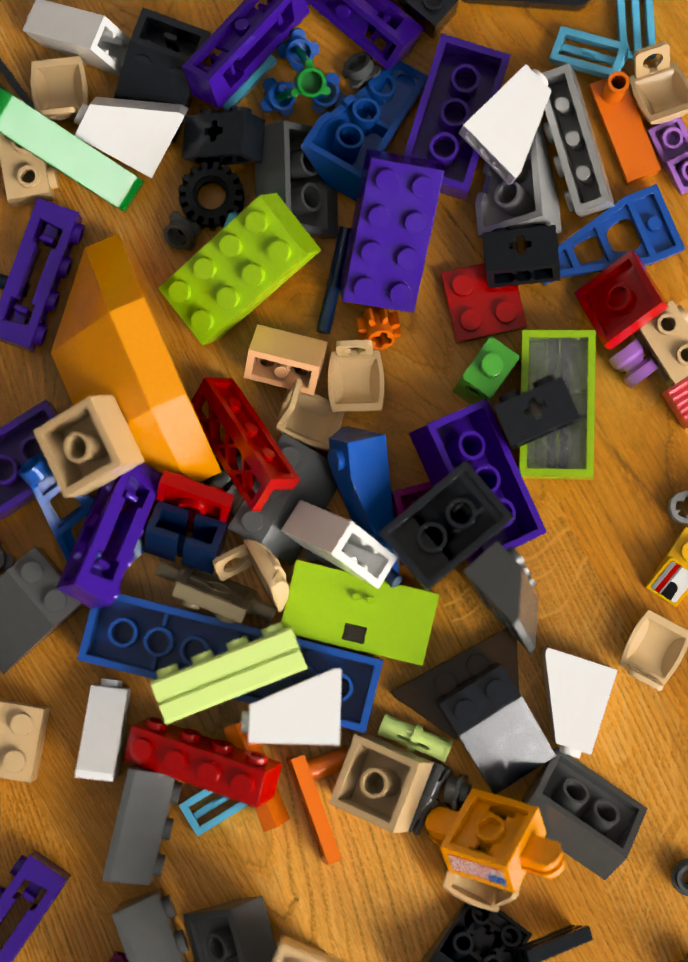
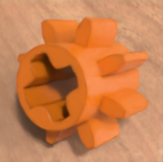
(379, 327)

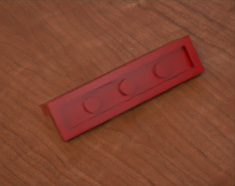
(246, 432)

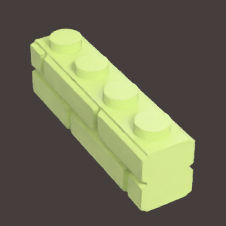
(228, 674)

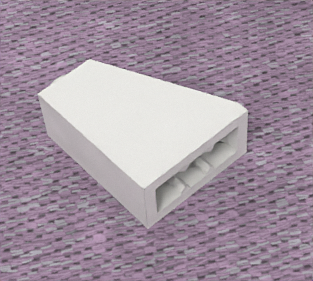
(78, 34)
(508, 123)
(130, 129)
(339, 543)
(575, 699)
(298, 713)
(104, 731)

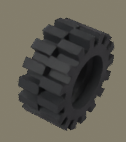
(205, 175)

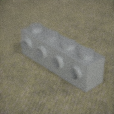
(576, 145)

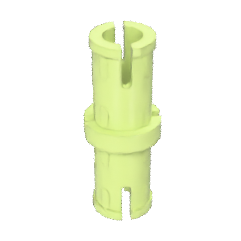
(415, 737)

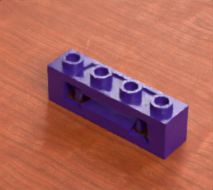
(380, 16)
(245, 44)
(58, 266)
(113, 534)
(41, 874)

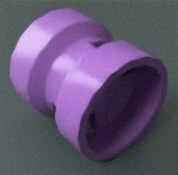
(632, 362)

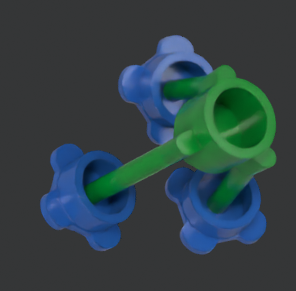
(308, 80)

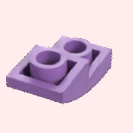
(671, 147)

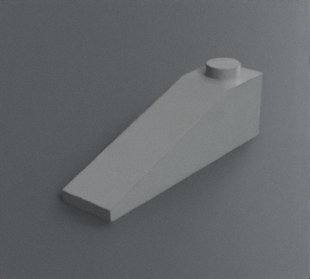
(527, 200)

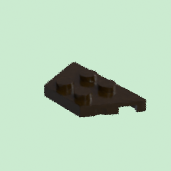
(430, 686)

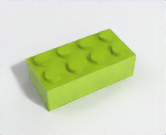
(239, 268)

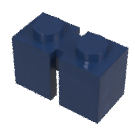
(168, 537)

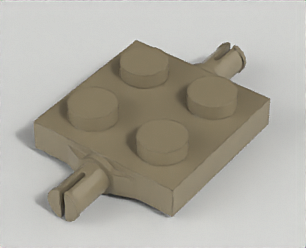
(225, 598)

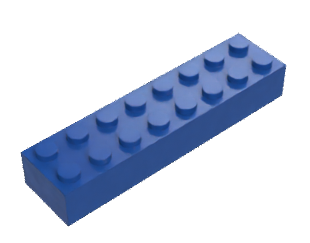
(150, 636)

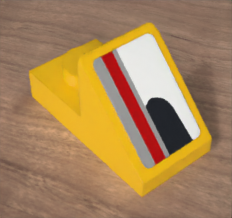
(671, 575)

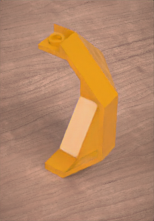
(115, 349)

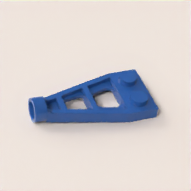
(650, 221)
(45, 489)

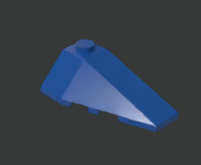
(360, 123)
(363, 479)

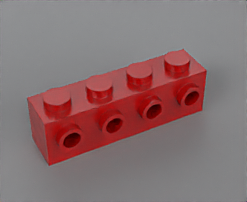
(203, 761)

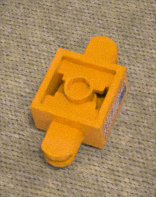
(505, 826)

